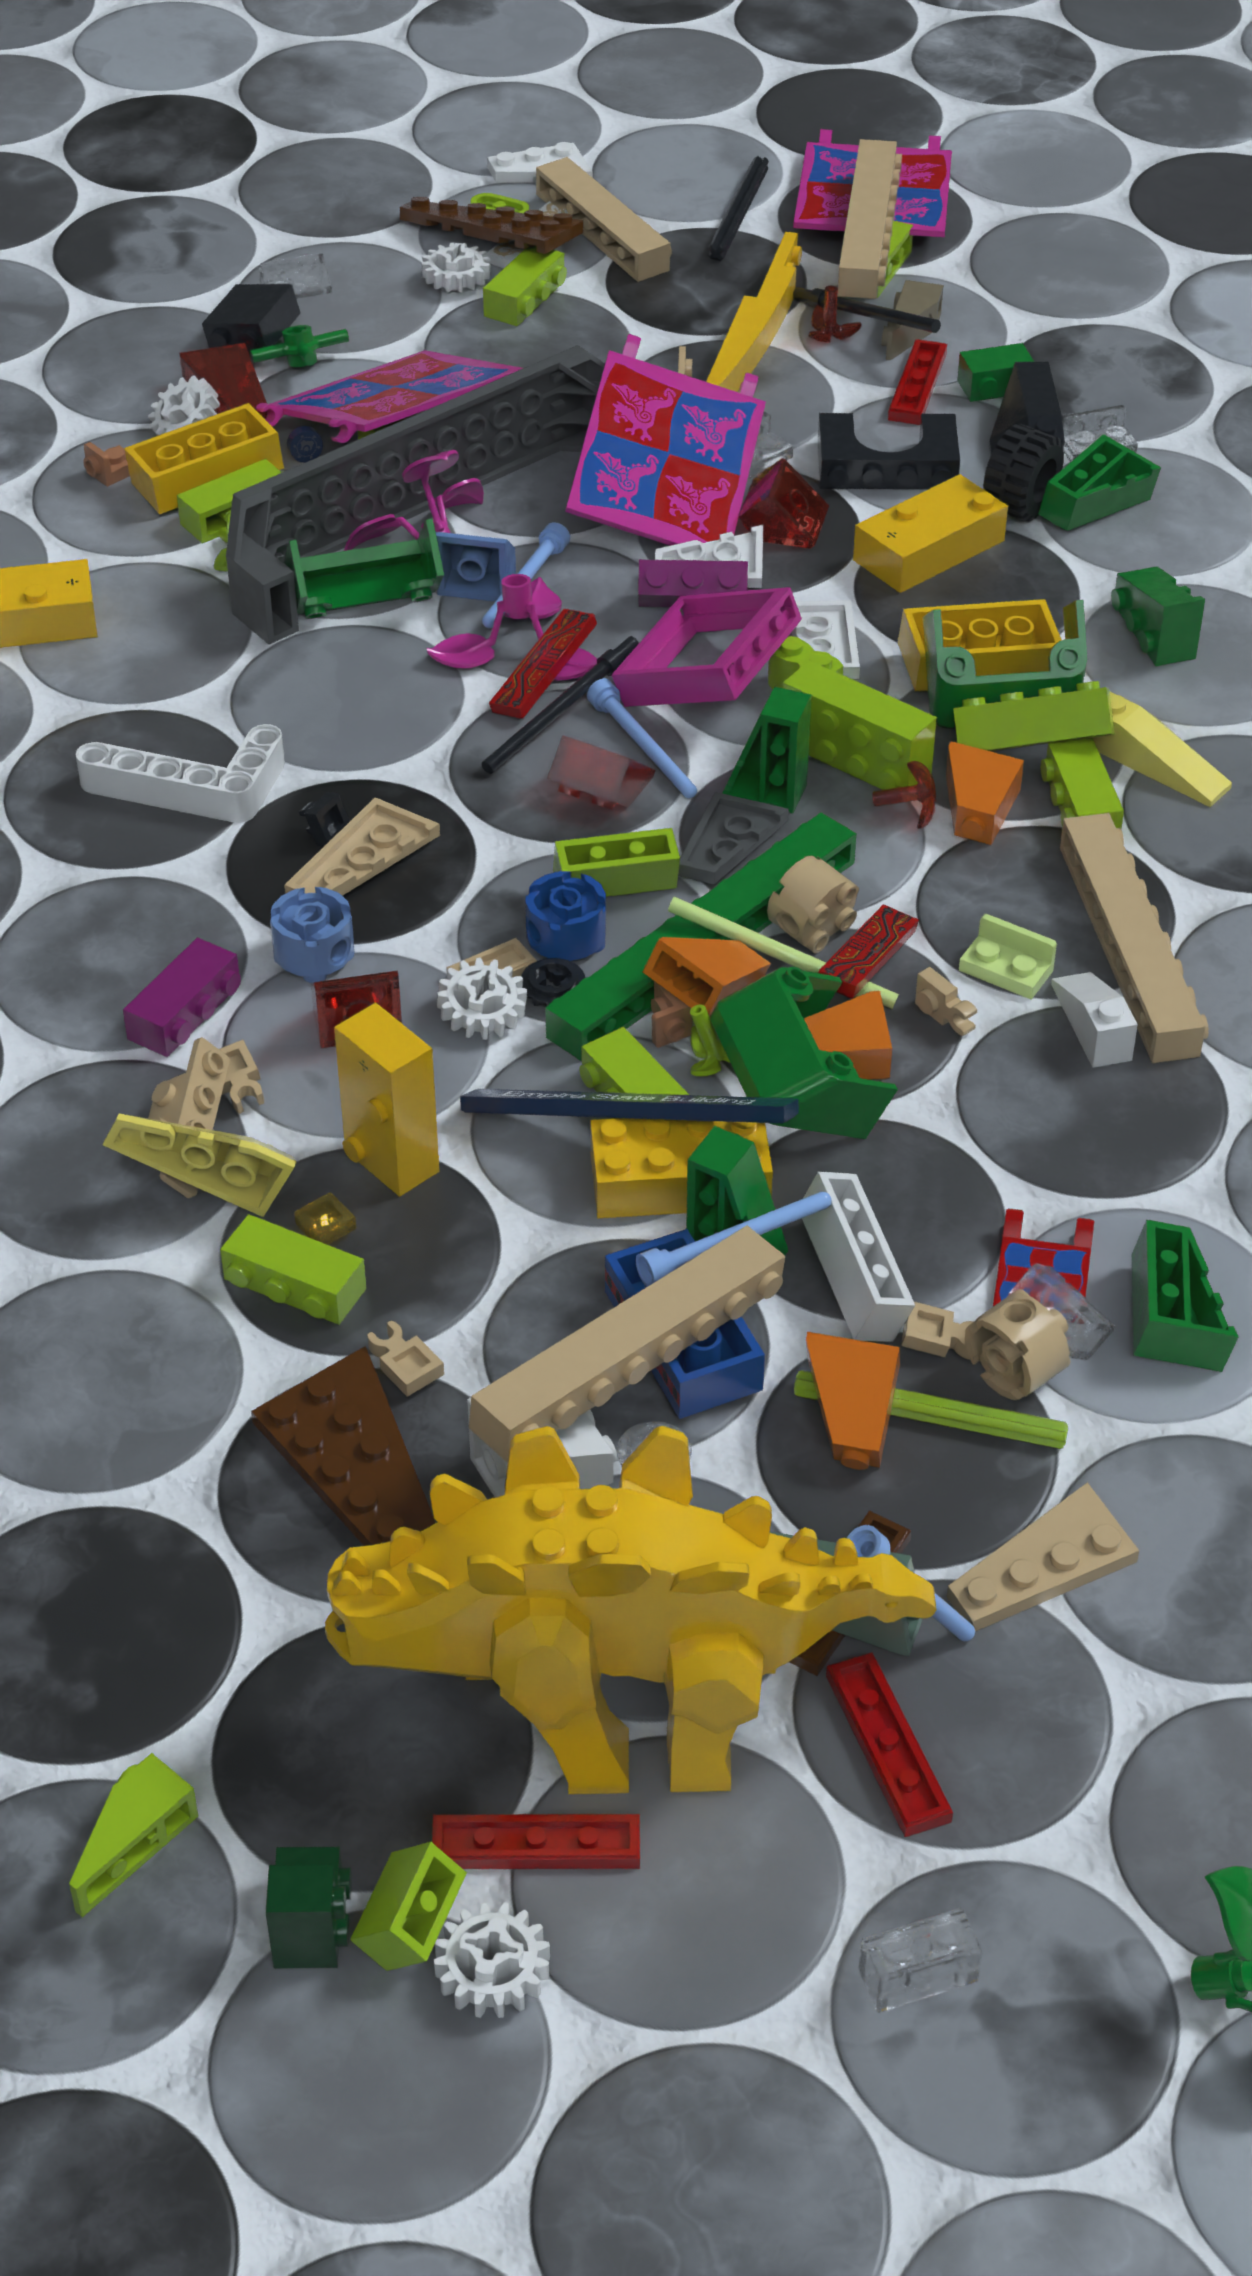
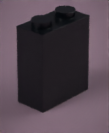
(252, 316)

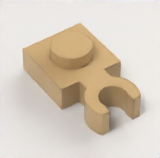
(939, 1000)
(241, 1075)
(934, 1332)
(405, 1363)

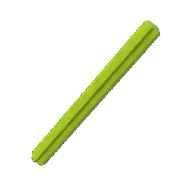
(962, 1415)

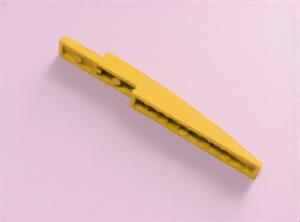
(758, 318)

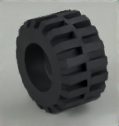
(1021, 469)

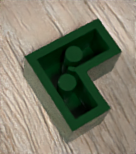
(307, 1907)

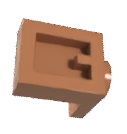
(106, 466)
(670, 1018)

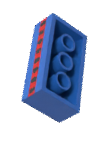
(709, 1370)

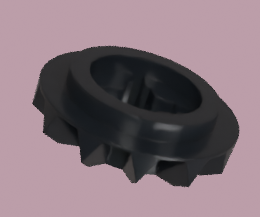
(556, 970)

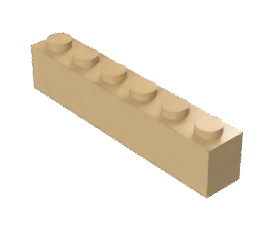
(606, 219)

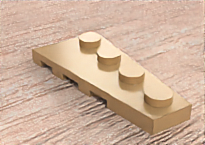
(364, 848)
(1046, 1559)

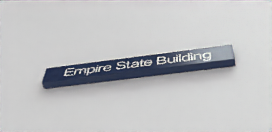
(630, 1105)

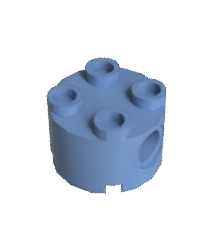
(312, 933)

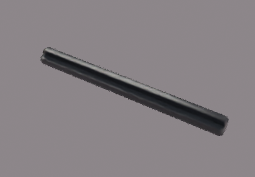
(738, 208)

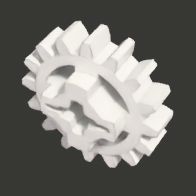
(456, 267)
(183, 405)
(481, 998)
(497, 1980)

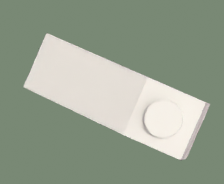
(1098, 1018)

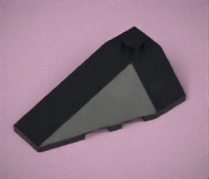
(1030, 402)

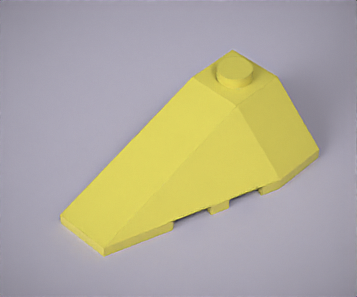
(1159, 753)
(211, 1160)

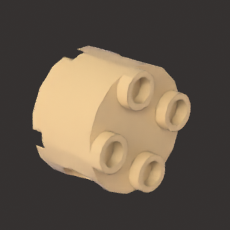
(813, 903)
(1018, 1345)

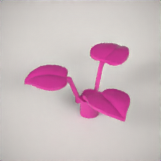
(461, 493)
(519, 601)

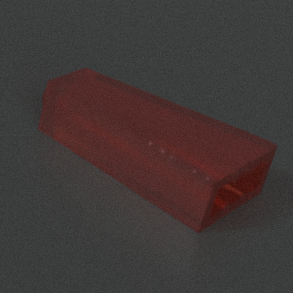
(228, 372)

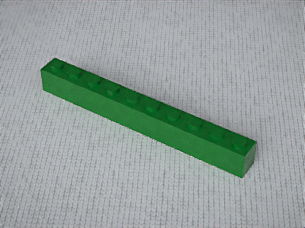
(620, 990)

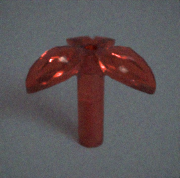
(825, 319)
(923, 792)

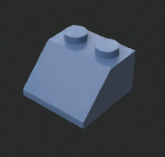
(474, 565)

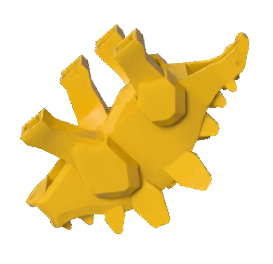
(611, 1583)

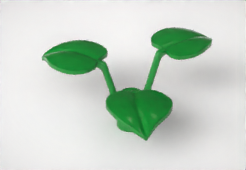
(1230, 1972)

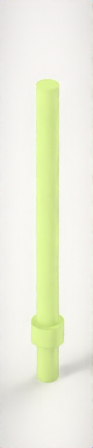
(764, 944)

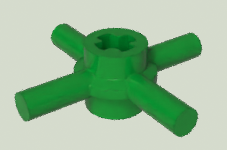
(299, 346)

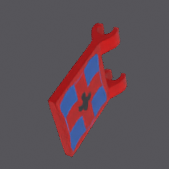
(1020, 1254)

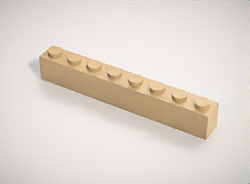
(869, 219)
(1133, 939)
(628, 1340)

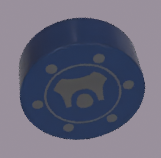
(304, 444)

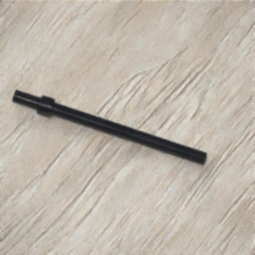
(816, 297)
(606, 665)

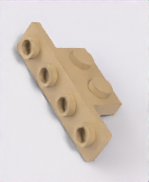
(192, 1097)

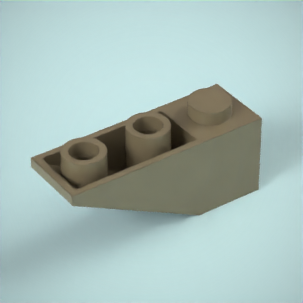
(918, 299)

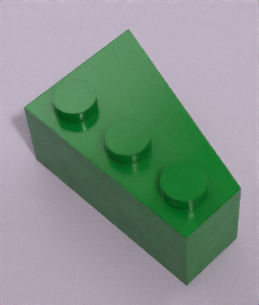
(727, 1187)
(1173, 1302)

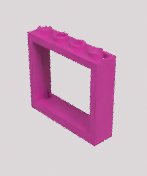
(766, 622)

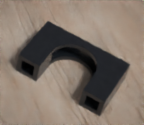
(851, 465)

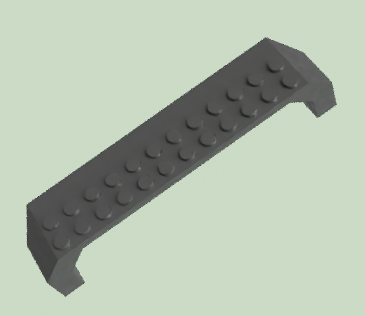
(328, 497)

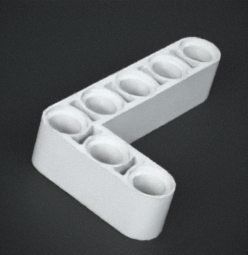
(187, 785)

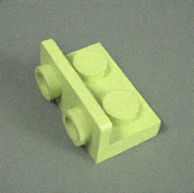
(1009, 957)

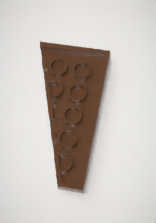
(496, 225)
(348, 1448)

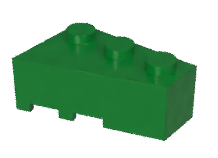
(1098, 484)
(1159, 614)
(776, 753)

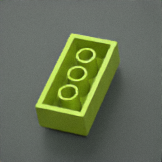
(863, 728)

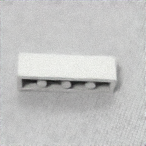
(858, 1260)

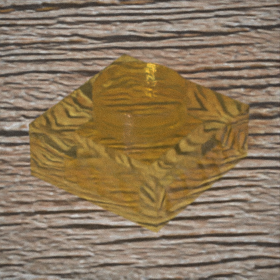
(325, 1219)

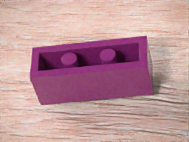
(666, 580)
(182, 997)

